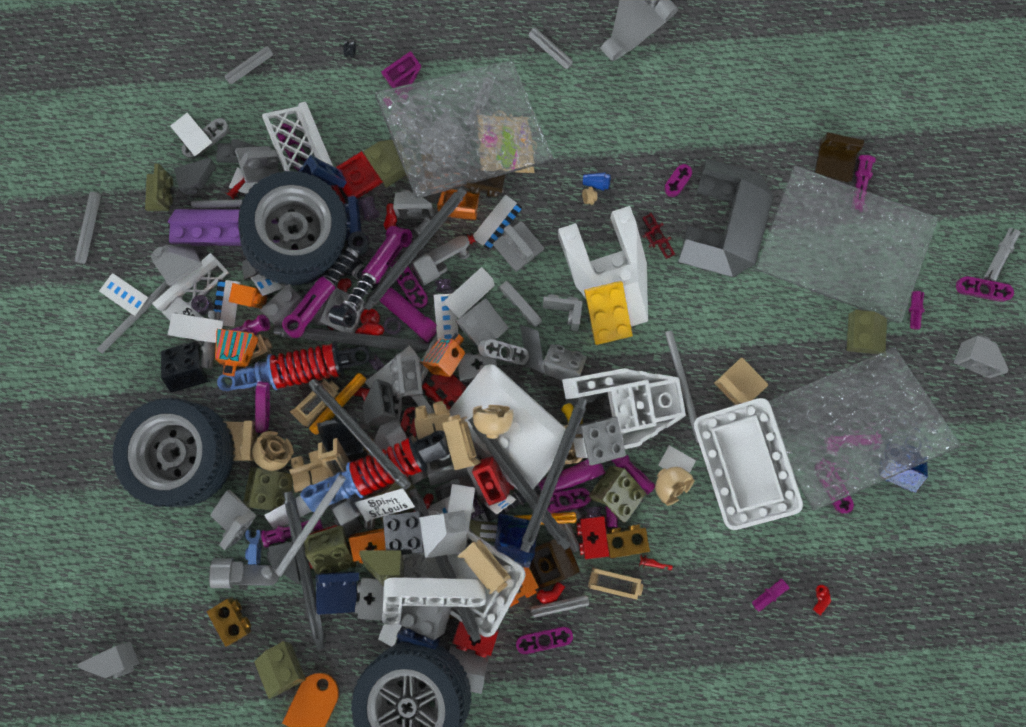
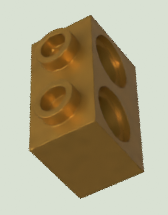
(627, 547)
(224, 624)

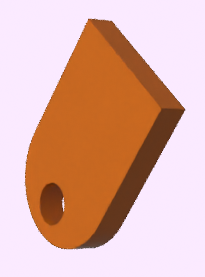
(311, 704)

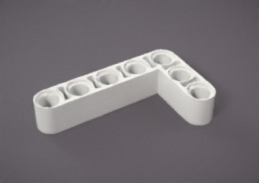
(429, 592)

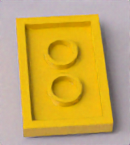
(608, 312)

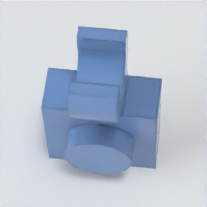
(253, 552)

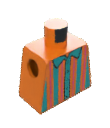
(234, 349)
(444, 356)

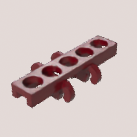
(657, 242)

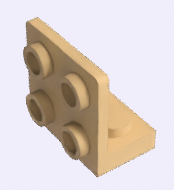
(741, 383)
(244, 439)

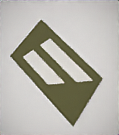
(484, 529)

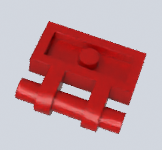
(449, 385)

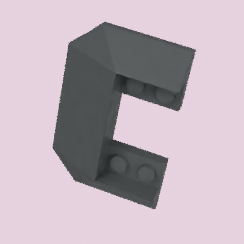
(746, 223)

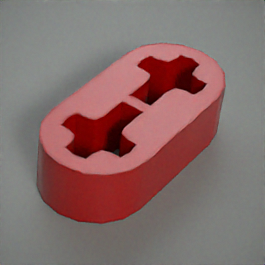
(405, 422)

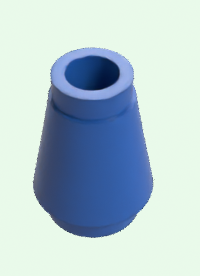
(597, 180)

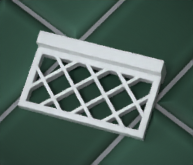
(306, 125)

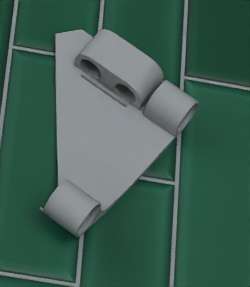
(636, 22)
(387, 435)

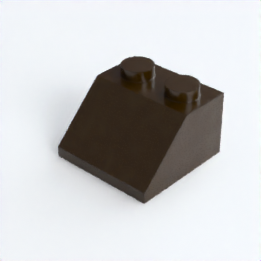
(552, 564)

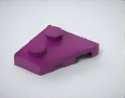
(402, 71)

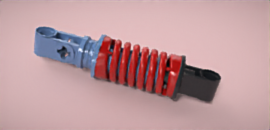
(297, 367)
(369, 476)

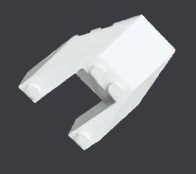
(623, 266)
(638, 398)

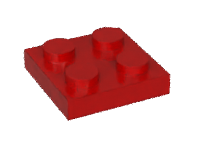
(359, 176)

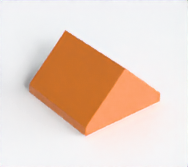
(466, 209)

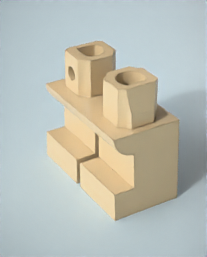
(425, 421)
(307, 474)

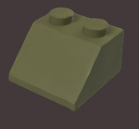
(385, 162)
(866, 332)
(383, 563)
(279, 669)

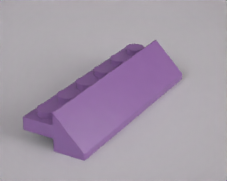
(206, 227)

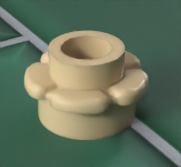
(589, 196)

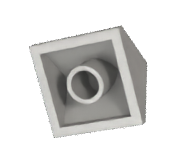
(473, 665)

